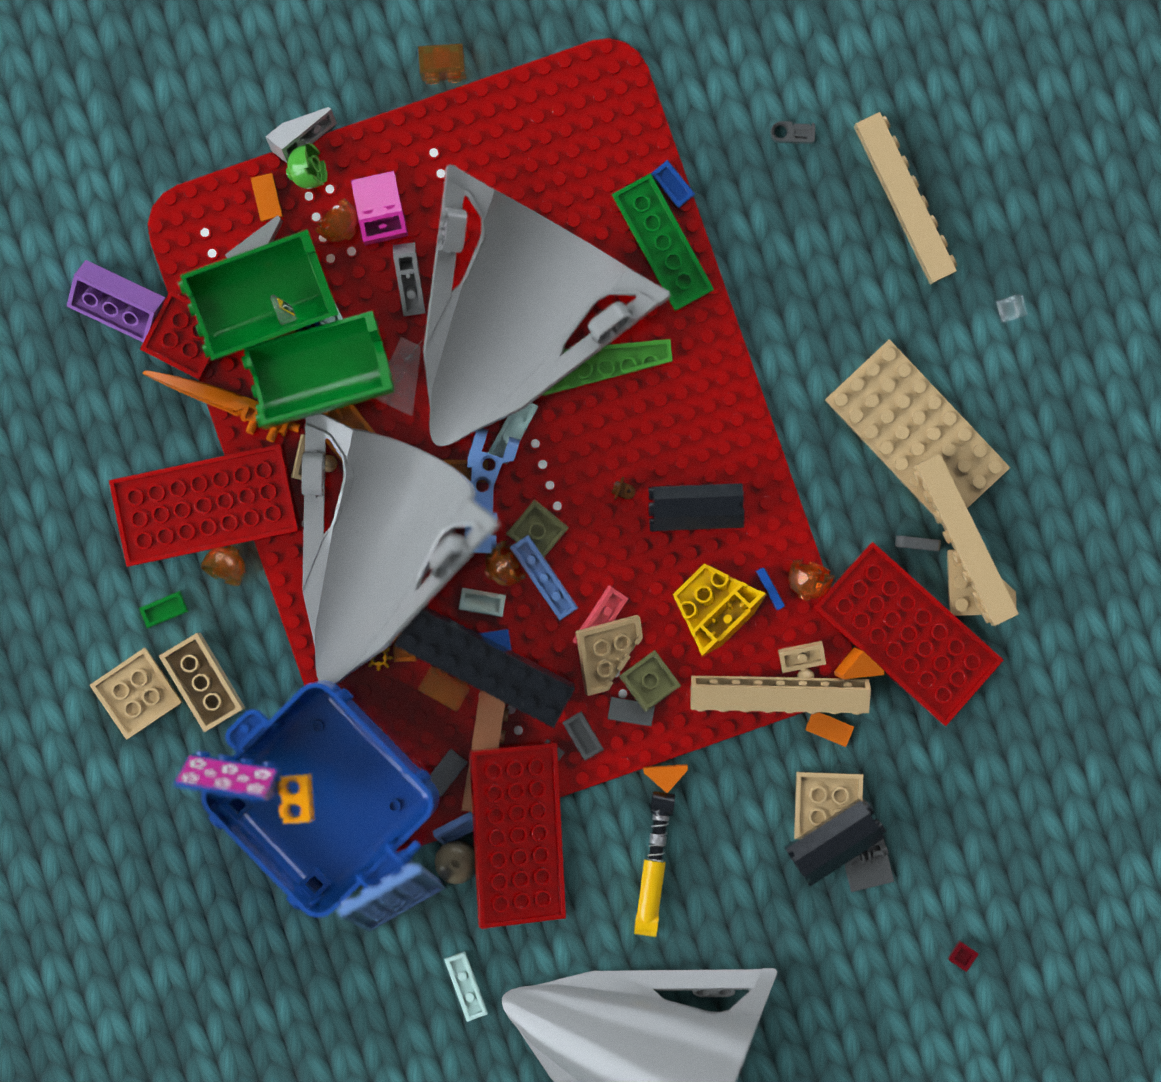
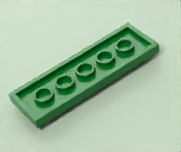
(662, 242)

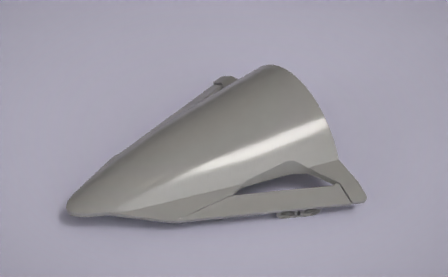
(507, 323)
(383, 539)
(624, 1031)

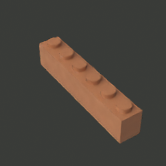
(487, 733)

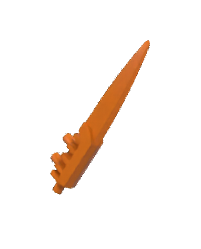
(222, 399)

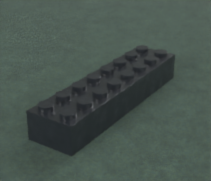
(486, 665)

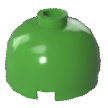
(306, 168)

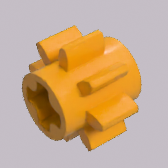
(379, 663)

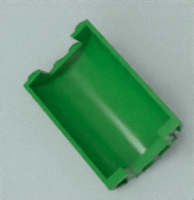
(235, 294)
(318, 370)

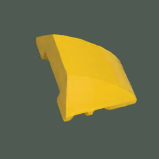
(715, 606)

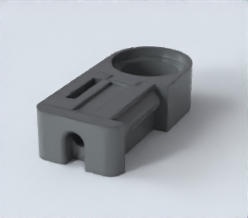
(795, 133)
(917, 543)

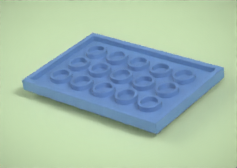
(391, 897)

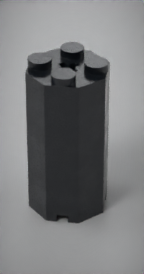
(696, 507)
(836, 841)

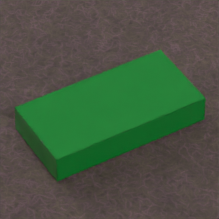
(163, 609)

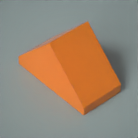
(858, 665)
(666, 775)

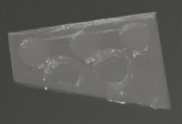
(404, 370)

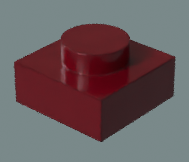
(962, 956)

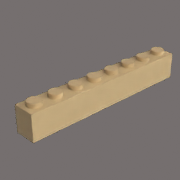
(905, 198)
(966, 540)
(780, 694)

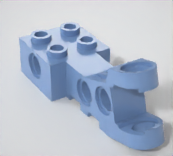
(485, 499)

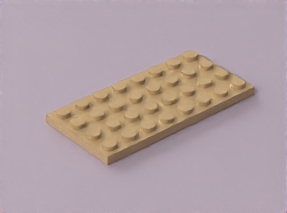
(911, 422)

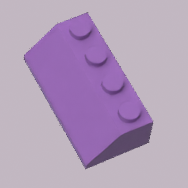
(114, 300)

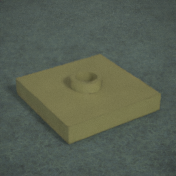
(540, 525)
(649, 681)

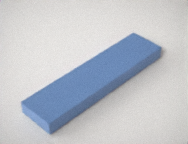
(543, 577)

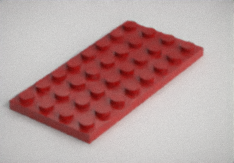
(204, 505)
(908, 633)
(517, 834)

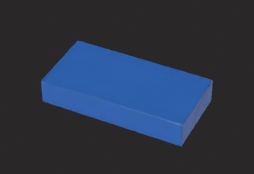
(672, 184)
(770, 588)

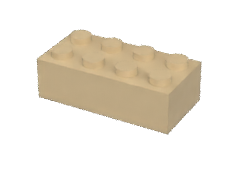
(202, 682)

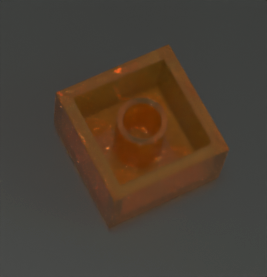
(442, 63)
(444, 688)

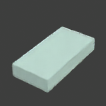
(482, 602)

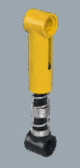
(654, 866)

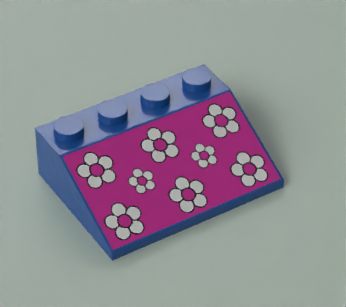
(229, 776)

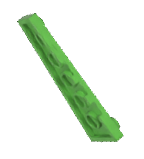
(616, 361)

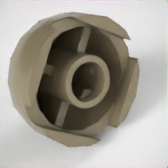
(455, 862)

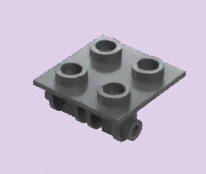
(869, 868)

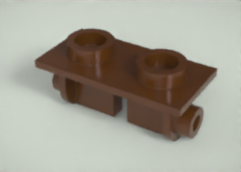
(623, 490)

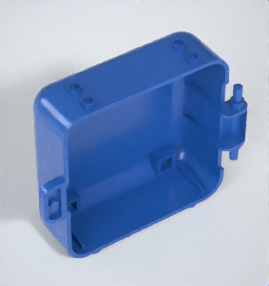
(363, 799)

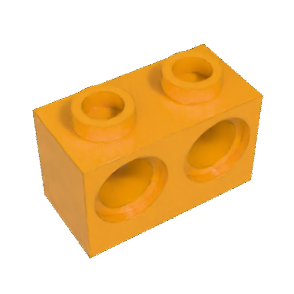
(303, 798)

